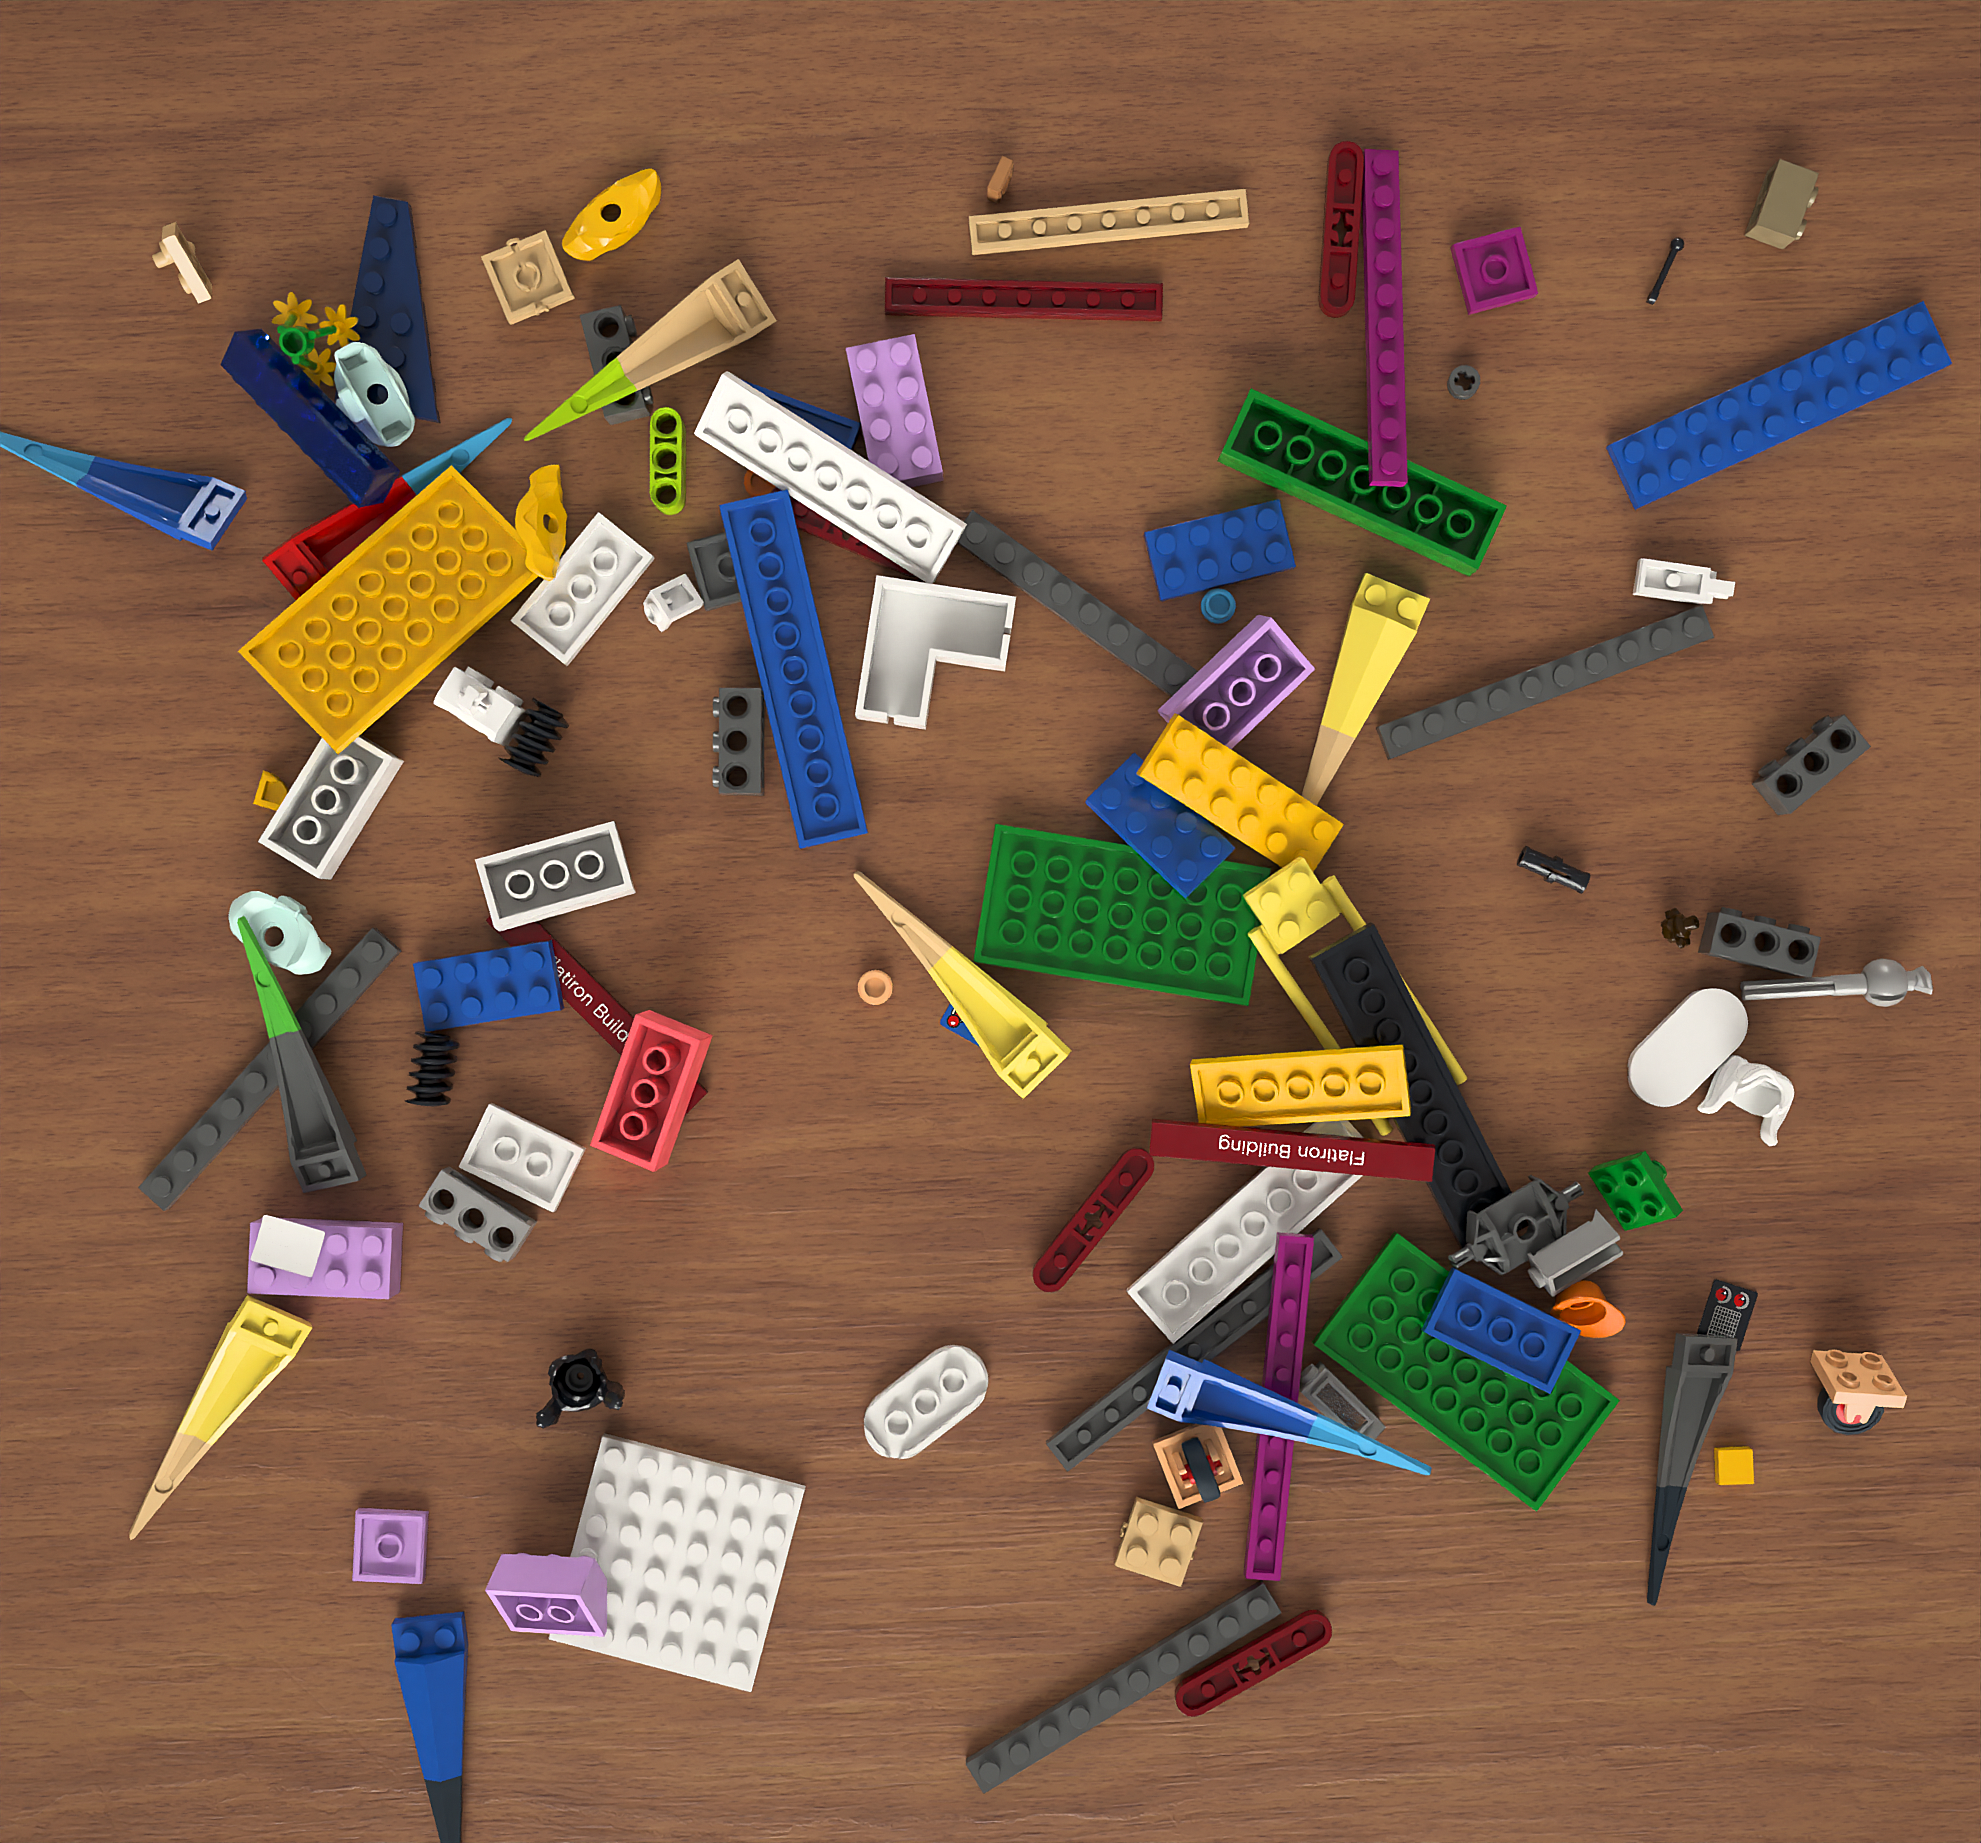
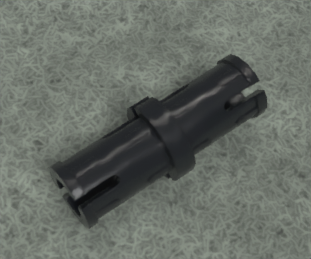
(1574, 879)

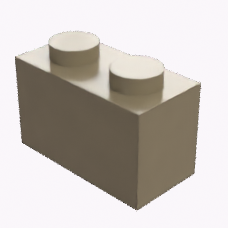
(1782, 204)

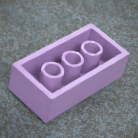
(895, 410)
(1241, 683)
(353, 1262)

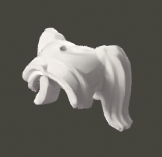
(1752, 1089)

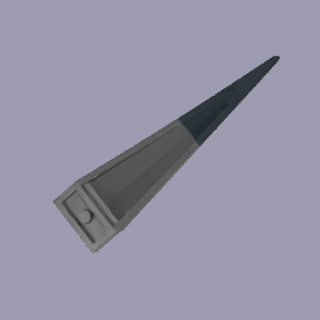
(1691, 1397)

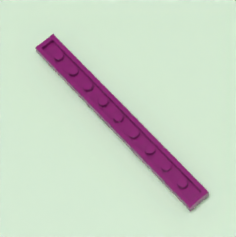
(1384, 319)
(1281, 1376)

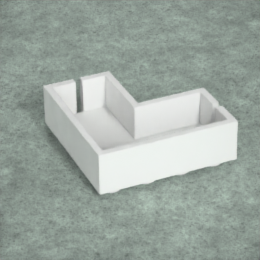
(914, 628)

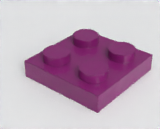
(1494, 270)

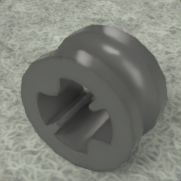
(1469, 373)

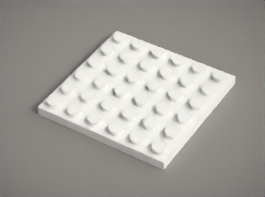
(685, 1558)

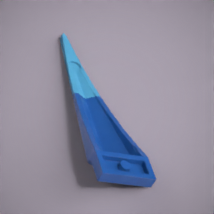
(170, 501)
(1223, 1399)

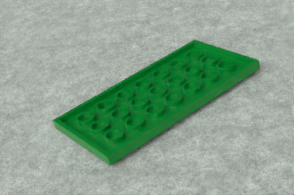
(1113, 919)
(1479, 1411)

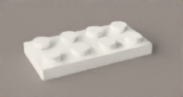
(586, 589)

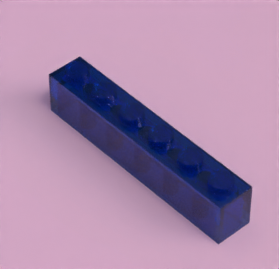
(309, 417)

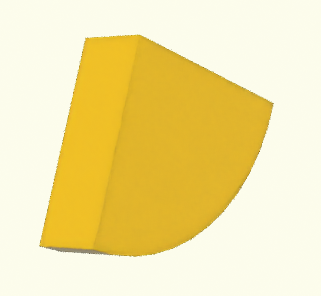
(270, 791)

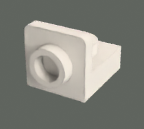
(671, 602)

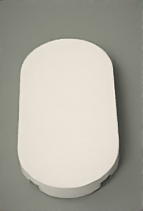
(1687, 1047)
(926, 1402)

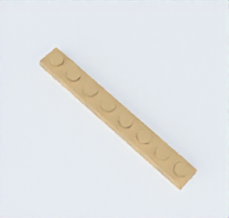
(1108, 221)

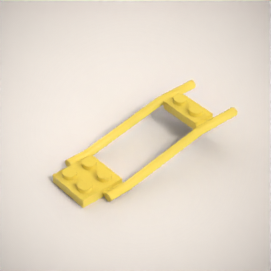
(1292, 908)

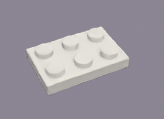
(522, 1157)

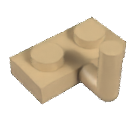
(182, 252)

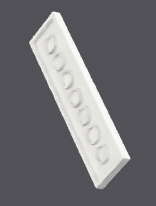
(829, 478)
(1236, 1240)

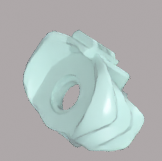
(355, 371)
(301, 947)

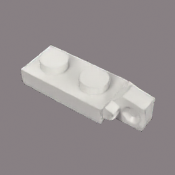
(1679, 582)

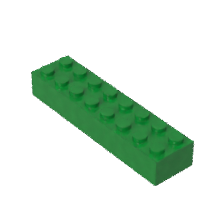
(1332, 473)

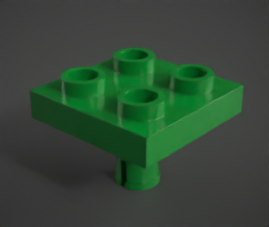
(1636, 1190)

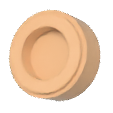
(875, 987)

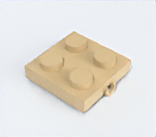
(527, 277)
(1158, 1541)

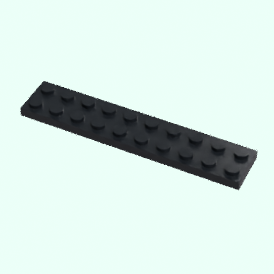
(1382, 1013)

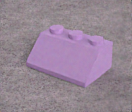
(550, 1594)

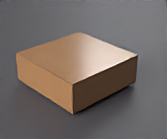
(1000, 180)

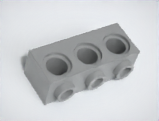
(495, 1211)

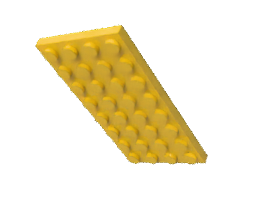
(392, 609)

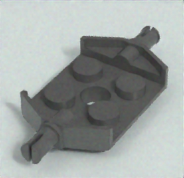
(1493, 1234)

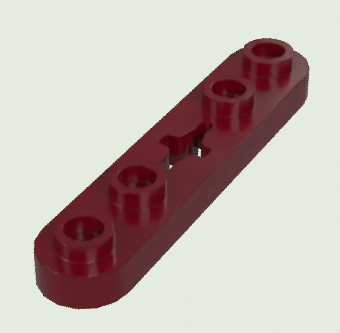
(1342, 196)
(820, 527)
(1071, 1246)
(1221, 1680)

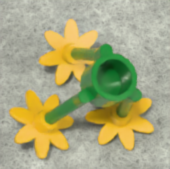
(298, 341)

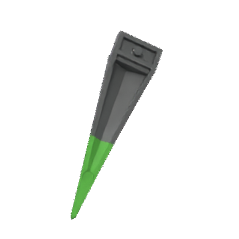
(314, 1122)

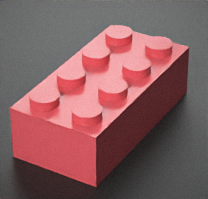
(651, 1090)

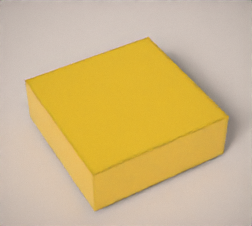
(1734, 1465)

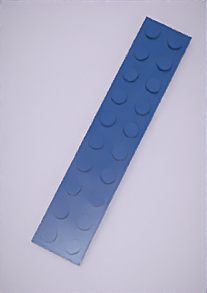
(1779, 405)
(793, 668)

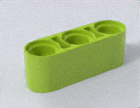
(662, 445)

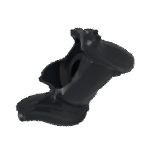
(577, 1393)

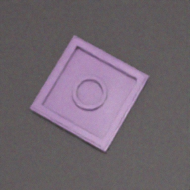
(390, 1545)

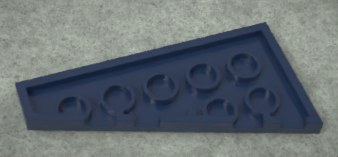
(392, 305)

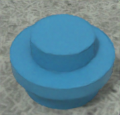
(1218, 606)

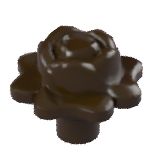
(1678, 927)

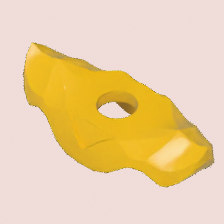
(593, 236)
(543, 498)

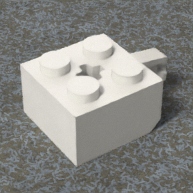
(480, 706)

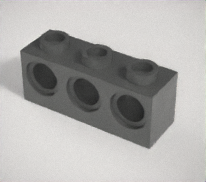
(604, 350)
(752, 756)
(1827, 763)
(1742, 946)

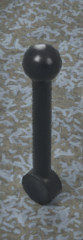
(1676, 245)

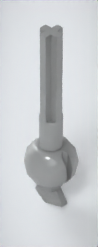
(1880, 982)

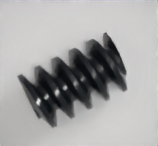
(535, 739)
(433, 1069)

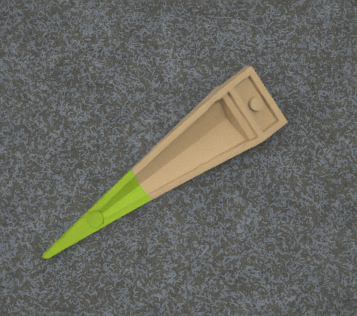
(705, 323)

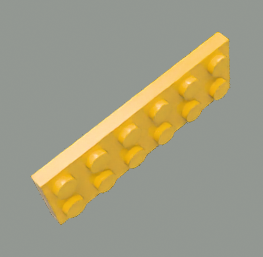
(1238, 795)
(1302, 1086)

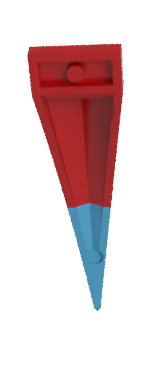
(324, 544)

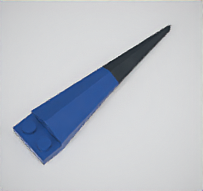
(433, 1679)

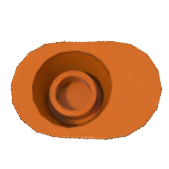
(1588, 1310)

